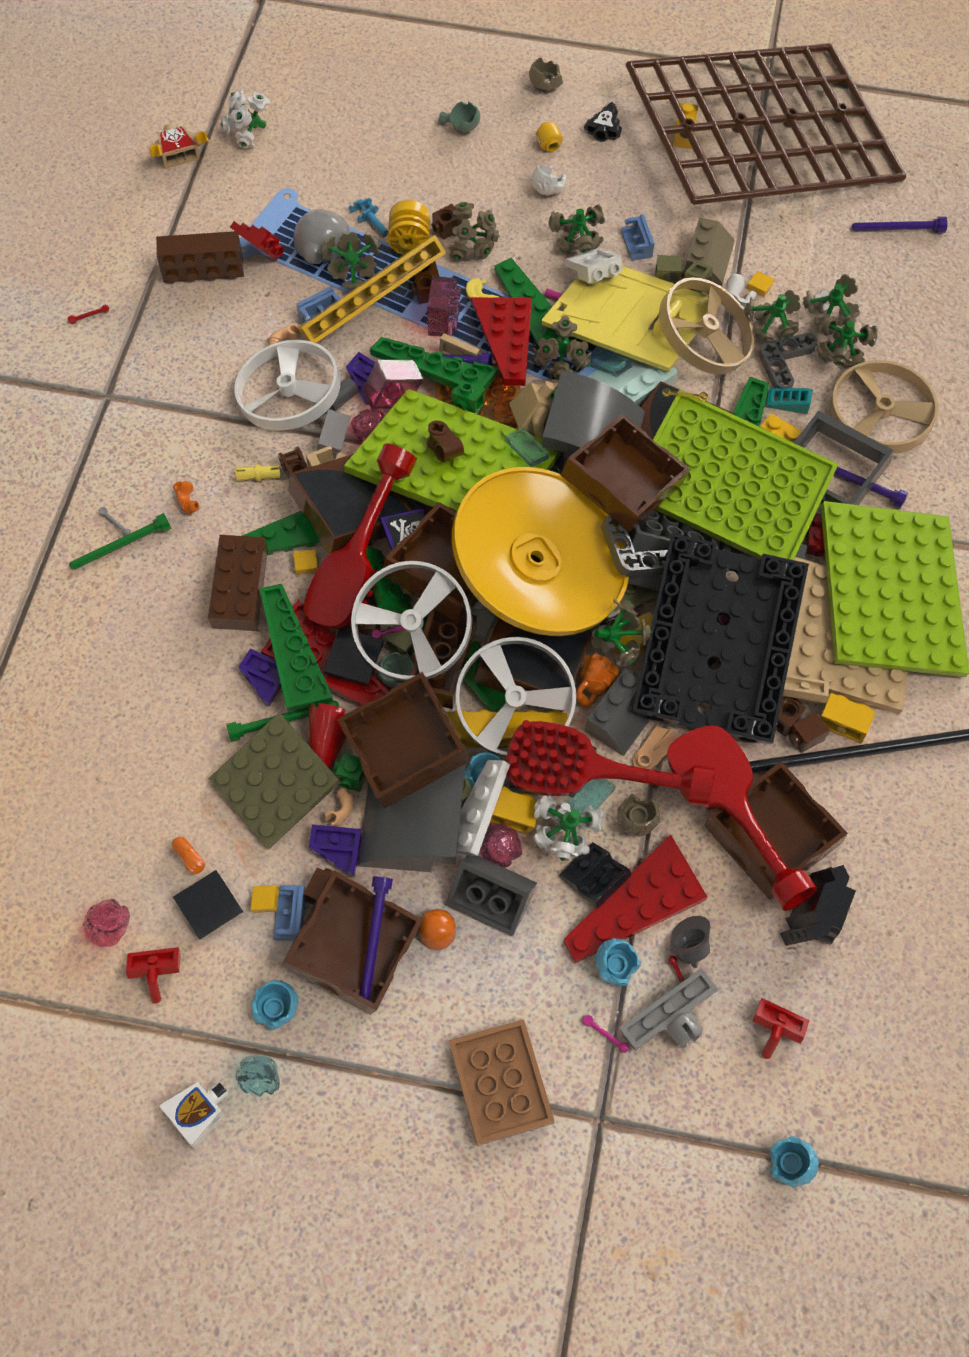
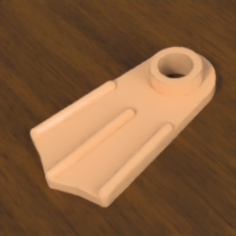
(654, 748)

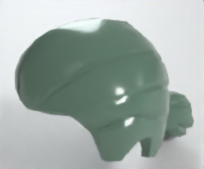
(462, 117)
(396, 664)

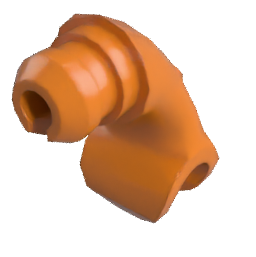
(183, 492)
(190, 857)

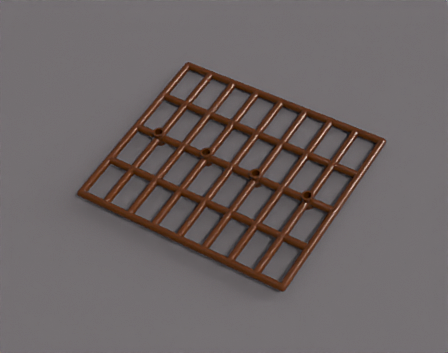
(740, 121)

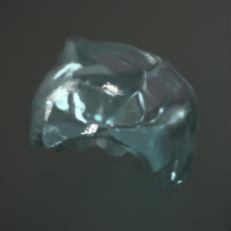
(258, 1075)

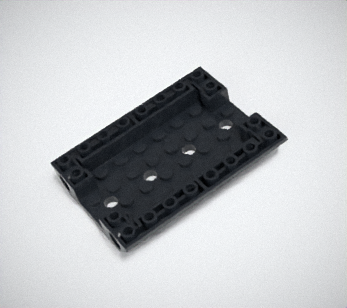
(750, 649)

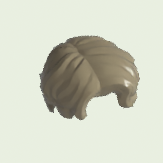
(545, 75)
(638, 816)

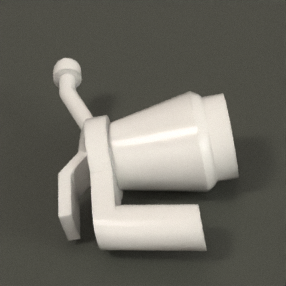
(735, 285)

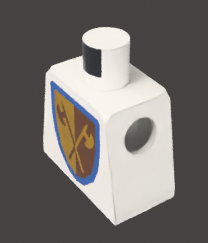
(195, 1111)

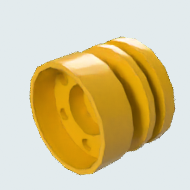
(408, 225)

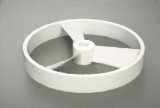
(318, 393)
(412, 619)
(515, 697)

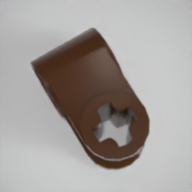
(444, 442)
(292, 461)

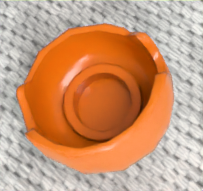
(437, 929)

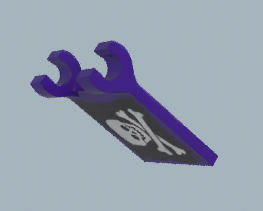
(401, 525)

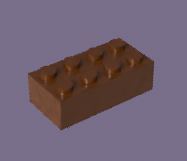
(200, 256)
(236, 583)
(445, 639)

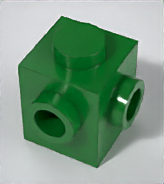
(468, 397)
(350, 772)

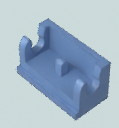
(638, 238)
(315, 304)
(289, 912)

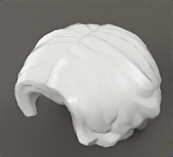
(546, 182)

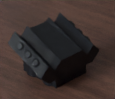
(824, 912)

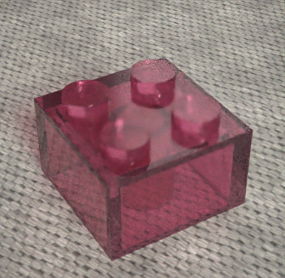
(443, 306)
(390, 381)

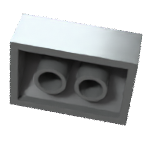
(613, 717)
(490, 893)

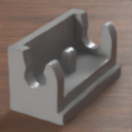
(334, 431)

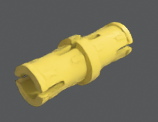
(258, 472)

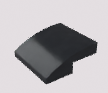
(347, 661)
(595, 875)
(207, 904)

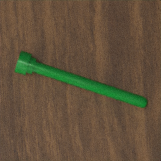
(159, 524)
(237, 730)

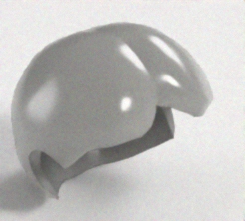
(316, 228)

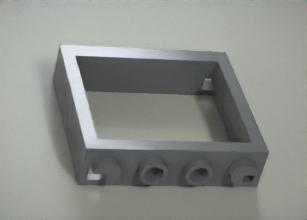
(855, 441)

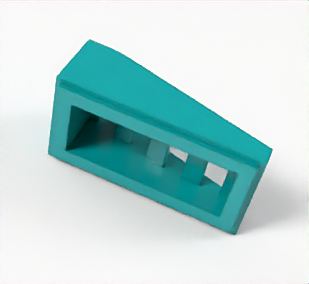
(798, 394)

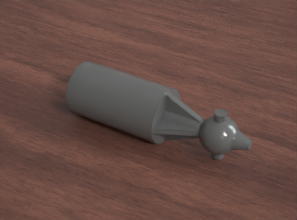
(347, 390)

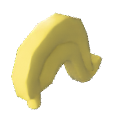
(474, 289)

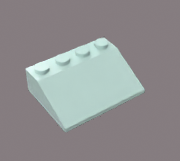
(638, 380)

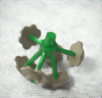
(350, 252)
(826, 301)
(766, 314)
(609, 636)

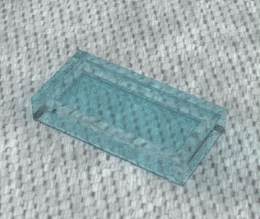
(610, 363)
(527, 447)
(592, 794)

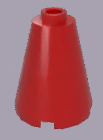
(325, 732)

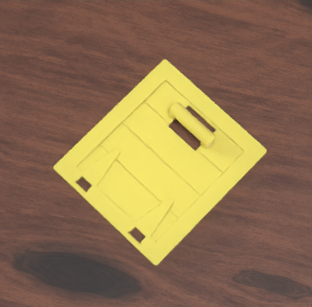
(621, 311)

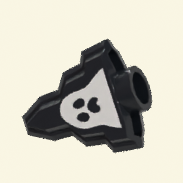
(604, 124)

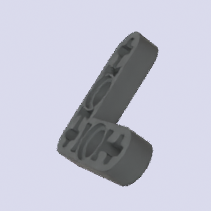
(779, 356)
(628, 554)

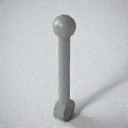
(104, 513)

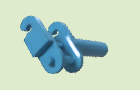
(368, 214)

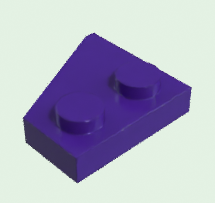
(359, 371)
(262, 675)
(336, 846)

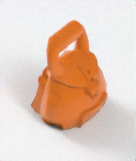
(597, 677)

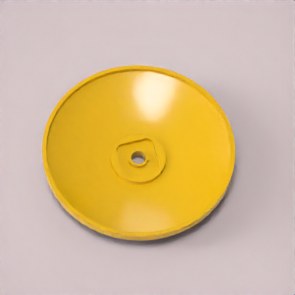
(544, 516)

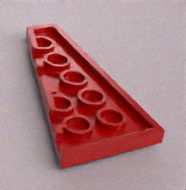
(507, 333)
(321, 642)
(654, 892)

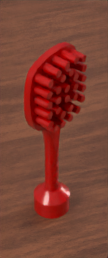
(345, 571)
(561, 760)
(733, 777)

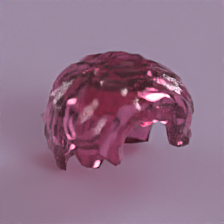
(366, 422)
(501, 845)
(106, 923)

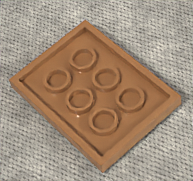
(501, 1082)

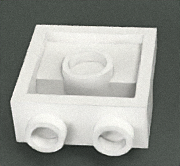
(595, 265)

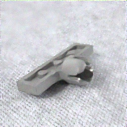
(671, 1014)

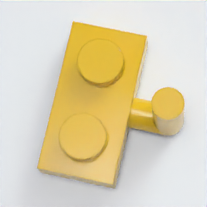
(781, 428)

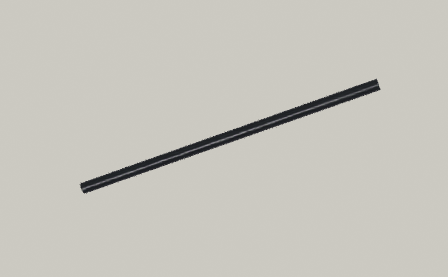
(860, 750)

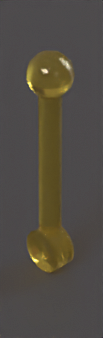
(702, 396)

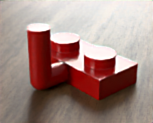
(152, 964)
(781, 1022)

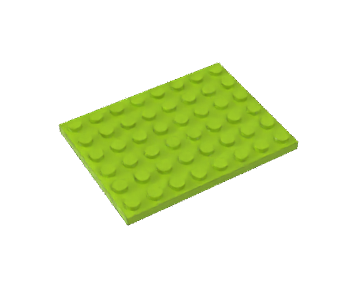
(430, 479)
(742, 480)
(893, 590)

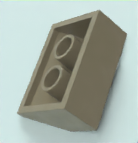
(712, 247)

